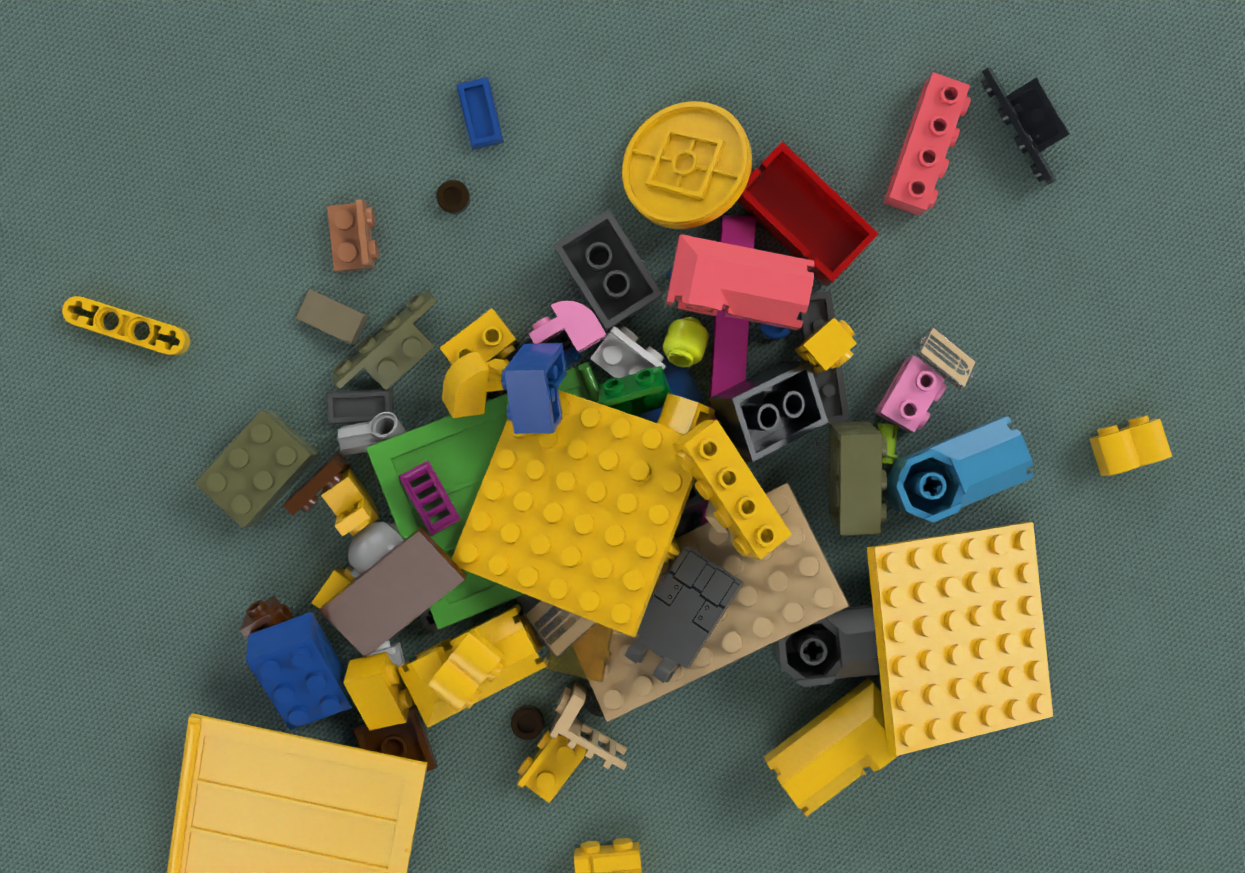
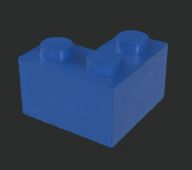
(533, 387)

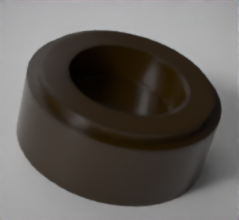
(453, 197)
(527, 722)

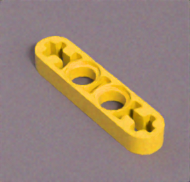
(126, 326)

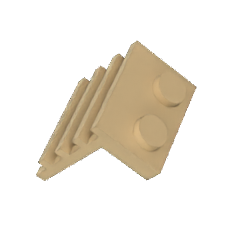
(570, 727)

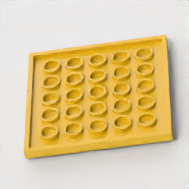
(580, 513)
(959, 635)

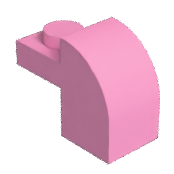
(573, 318)

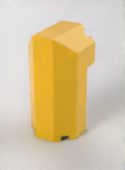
(506, 632)
(833, 749)

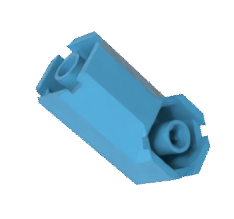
(959, 471)

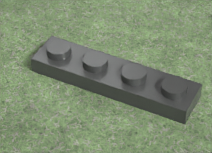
(830, 382)

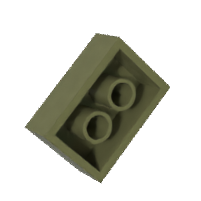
(257, 468)
(856, 478)

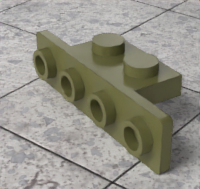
(392, 349)

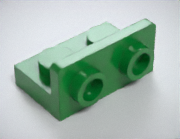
(636, 392)

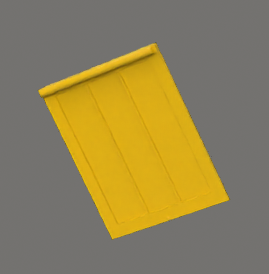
(290, 804)

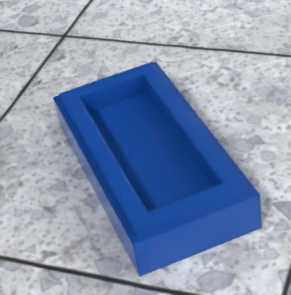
(480, 113)

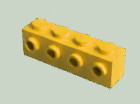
(731, 490)

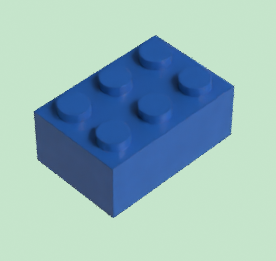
(298, 670)

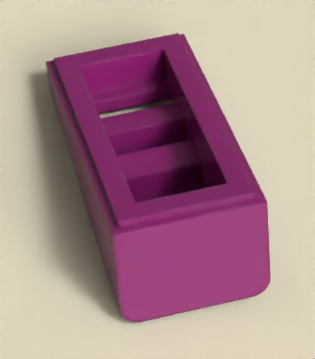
(417, 472)

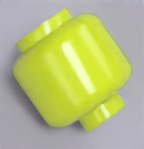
(685, 342)

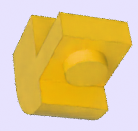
(468, 384)
(683, 413)
(350, 504)

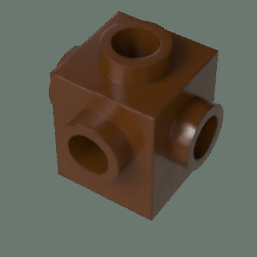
(264, 615)

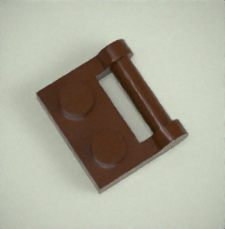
(327, 476)

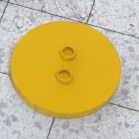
(687, 165)

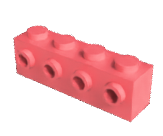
(927, 143)

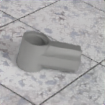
(359, 436)

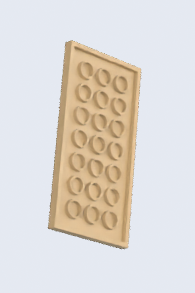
(778, 597)

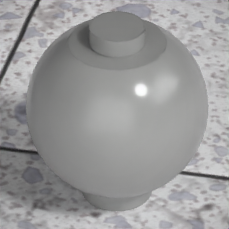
(371, 545)

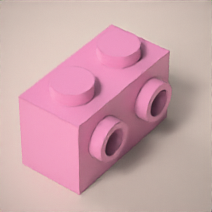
(911, 395)

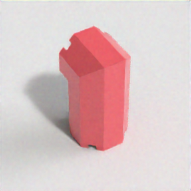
(741, 281)

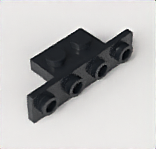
(1032, 117)

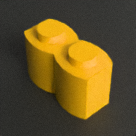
(1130, 446)
(465, 671)

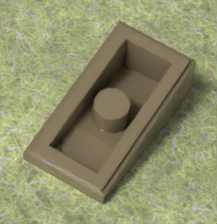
(332, 317)

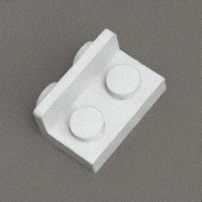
(623, 356)

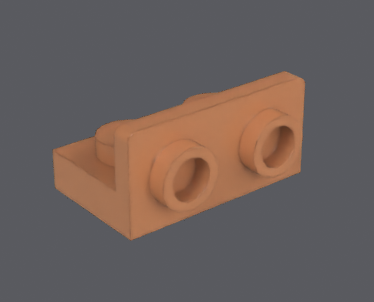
(352, 236)

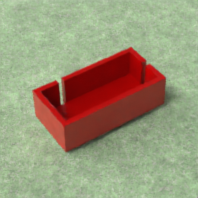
(805, 214)

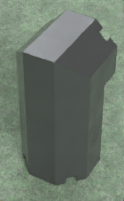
(831, 648)

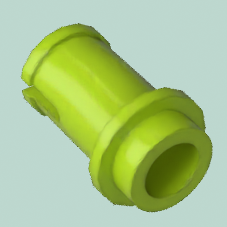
(890, 432)

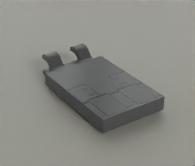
(684, 612)

